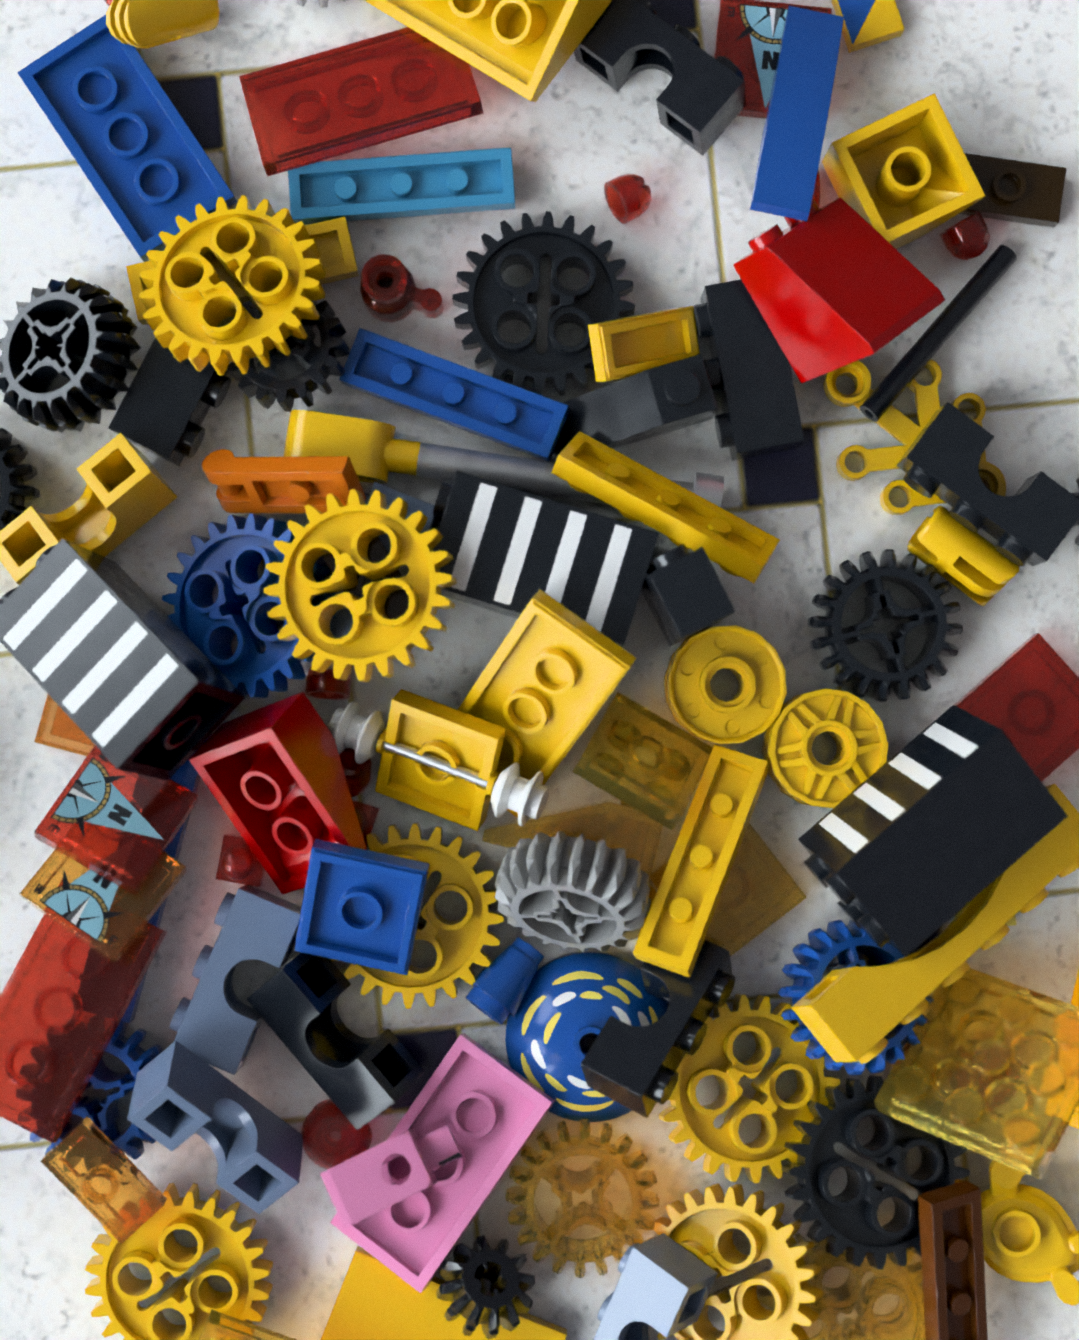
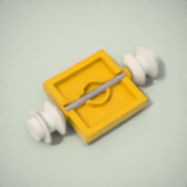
(439, 760)

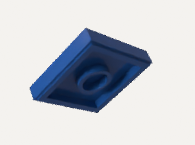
(361, 906)

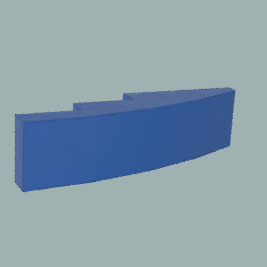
(797, 114)

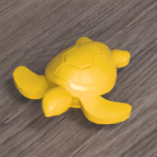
(1028, 1234)

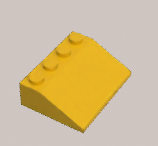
(506, 39)

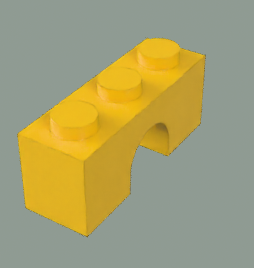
(117, 501)

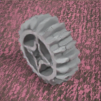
(573, 892)

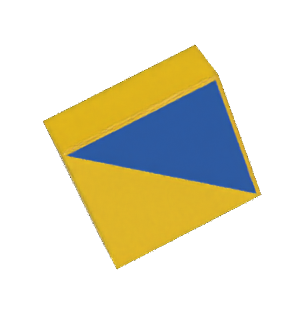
(868, 22)

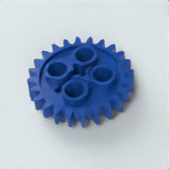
(240, 603)

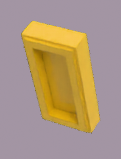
(642, 342)

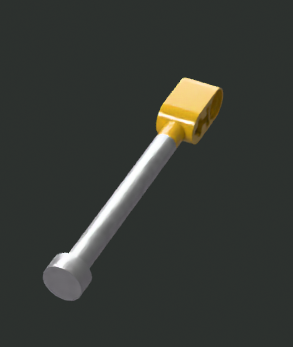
(377, 452)

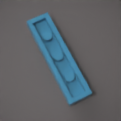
(402, 186)

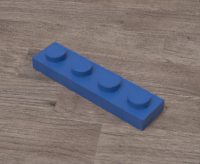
(454, 394)

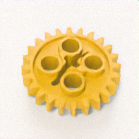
(274, 253)
(346, 535)
(455, 941)
(776, 1115)
(707, 1228)
(163, 1256)

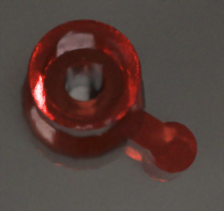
(391, 291)

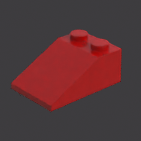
(281, 786)

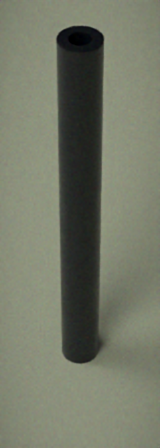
(938, 333)

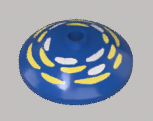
(560, 1007)

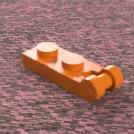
(279, 483)

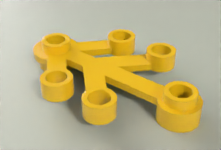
(904, 431)

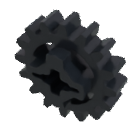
(302, 369)

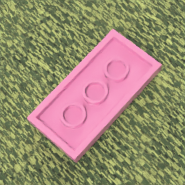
(491, 1119)

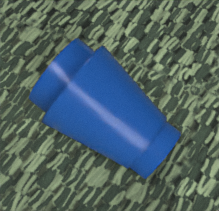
(505, 982)

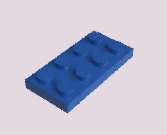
(125, 135)

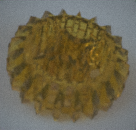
(551, 1237)

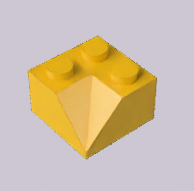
(904, 172)

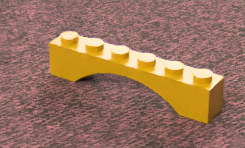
(861, 1005)

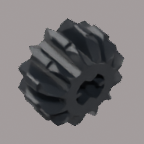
(464, 1287)

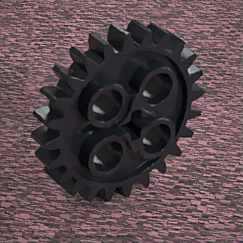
(494, 302)
(852, 1215)

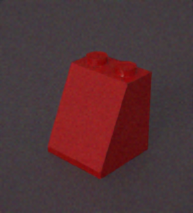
(833, 288)

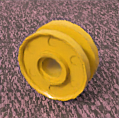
(759, 689)
(858, 739)

